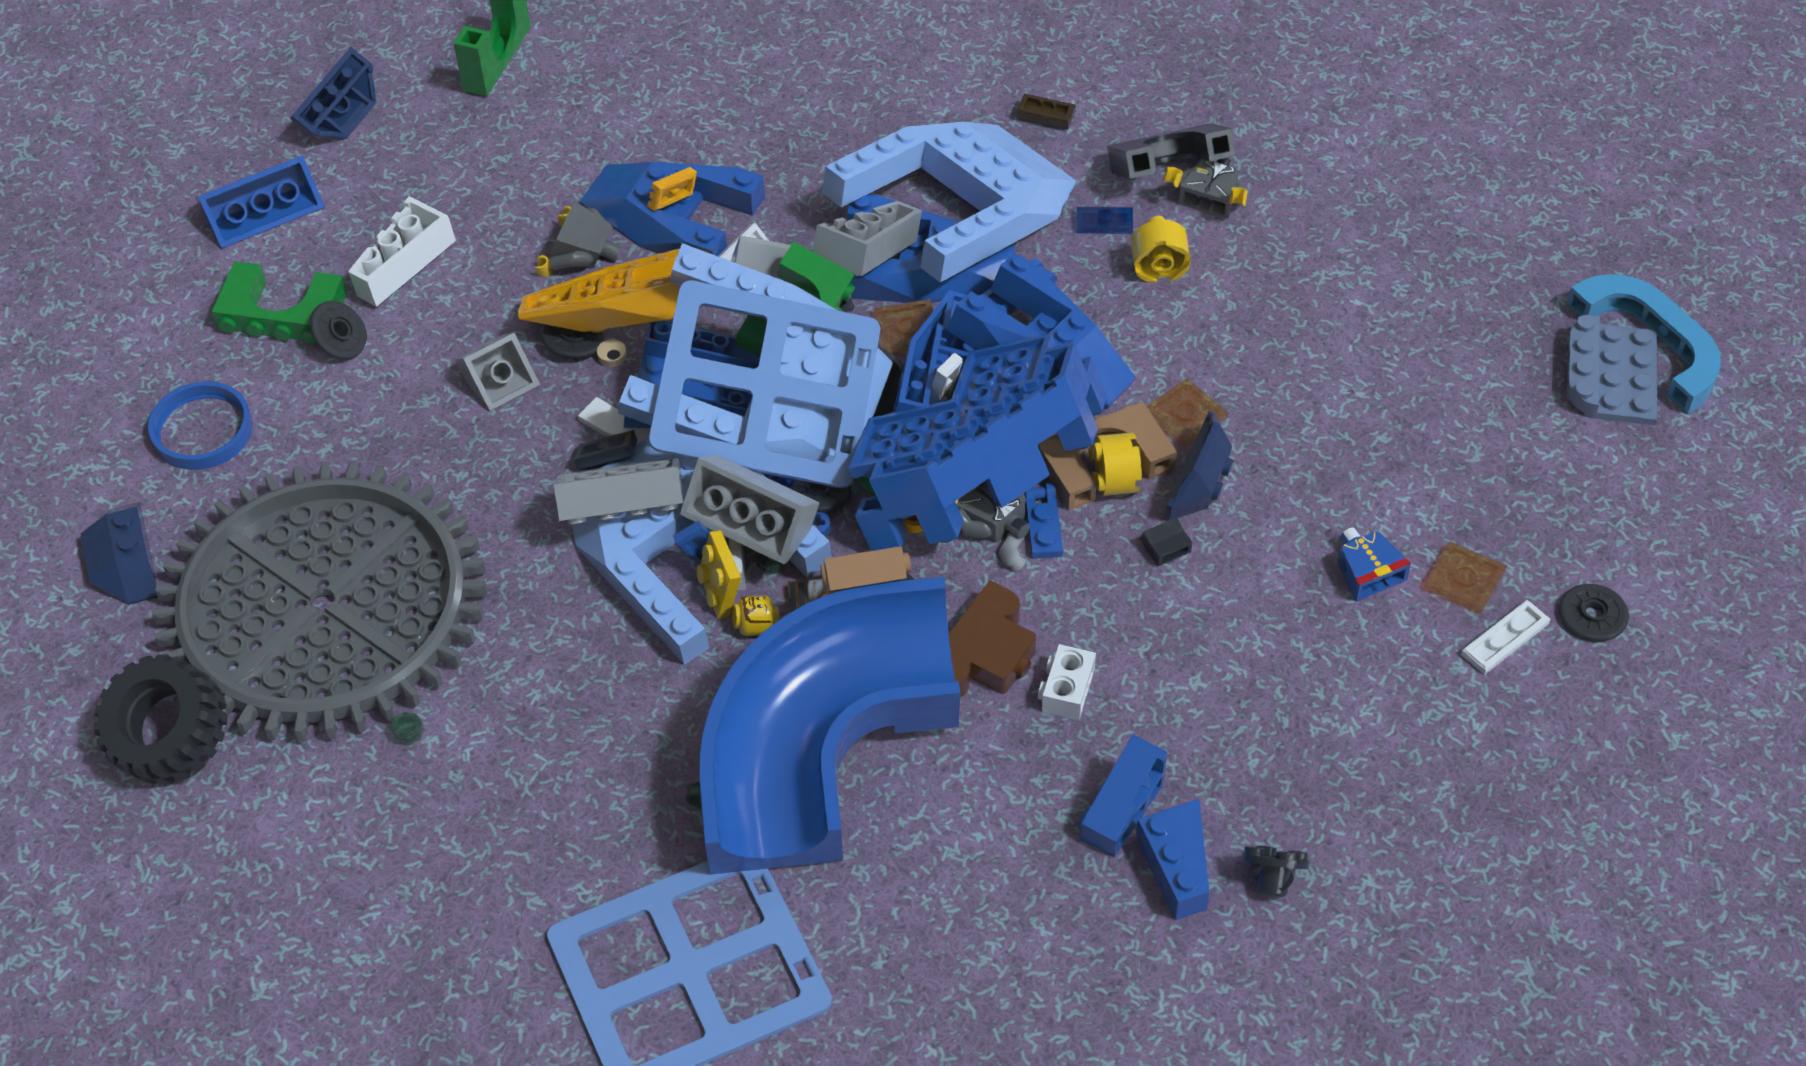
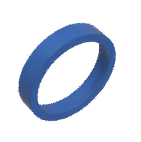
(193, 392)

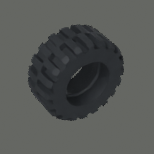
(130, 700)

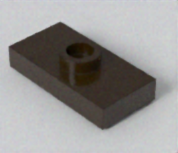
(1046, 111)

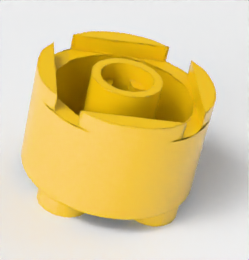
(1160, 250)
(1116, 464)

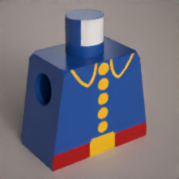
(1370, 563)

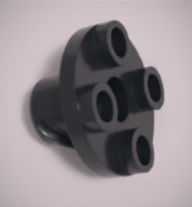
(1274, 868)

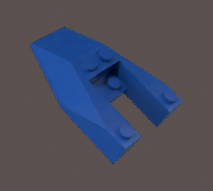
(623, 196)
(905, 280)
(1053, 312)
(928, 351)

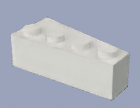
(401, 251)

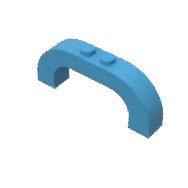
(1658, 313)

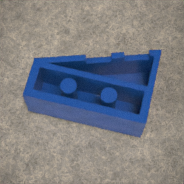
(1124, 796)
(1177, 857)

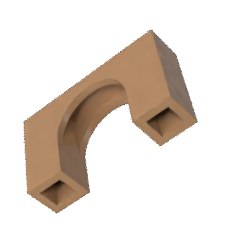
(1071, 475)
(864, 569)

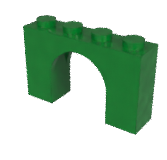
(486, 54)
(810, 273)
(238, 309)

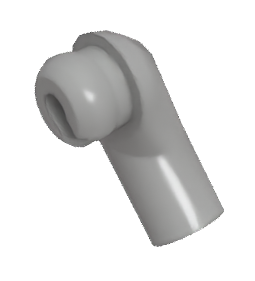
(1009, 553)

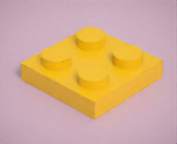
(718, 574)

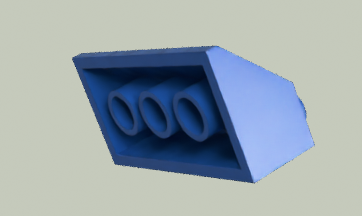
(260, 202)

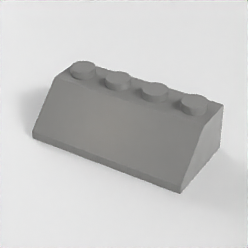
(619, 490)
(748, 507)

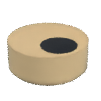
(611, 353)

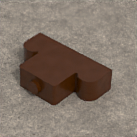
(990, 642)

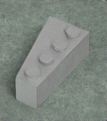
(869, 237)

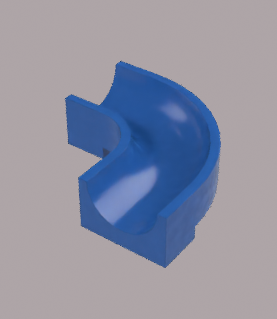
(801, 703)

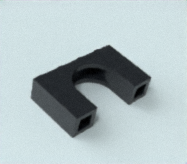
(1141, 155)

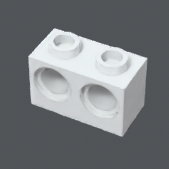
(1068, 682)

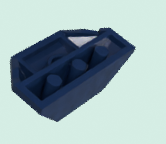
(339, 99)
(1202, 471)
(120, 555)

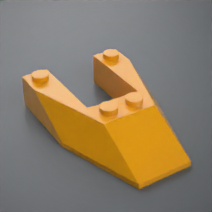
(608, 297)

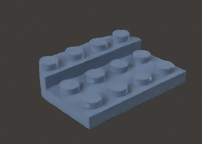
(1612, 371)

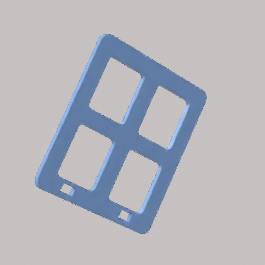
(763, 382)
(687, 968)

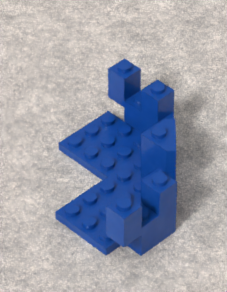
(987, 432)

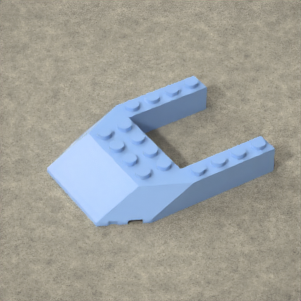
(978, 162)
(807, 355)
(627, 542)

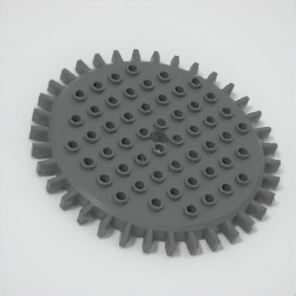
(302, 505)

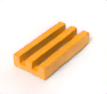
(672, 188)

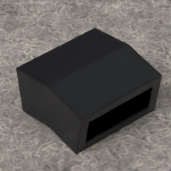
(1166, 541)

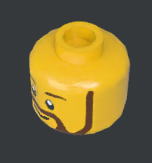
(754, 615)

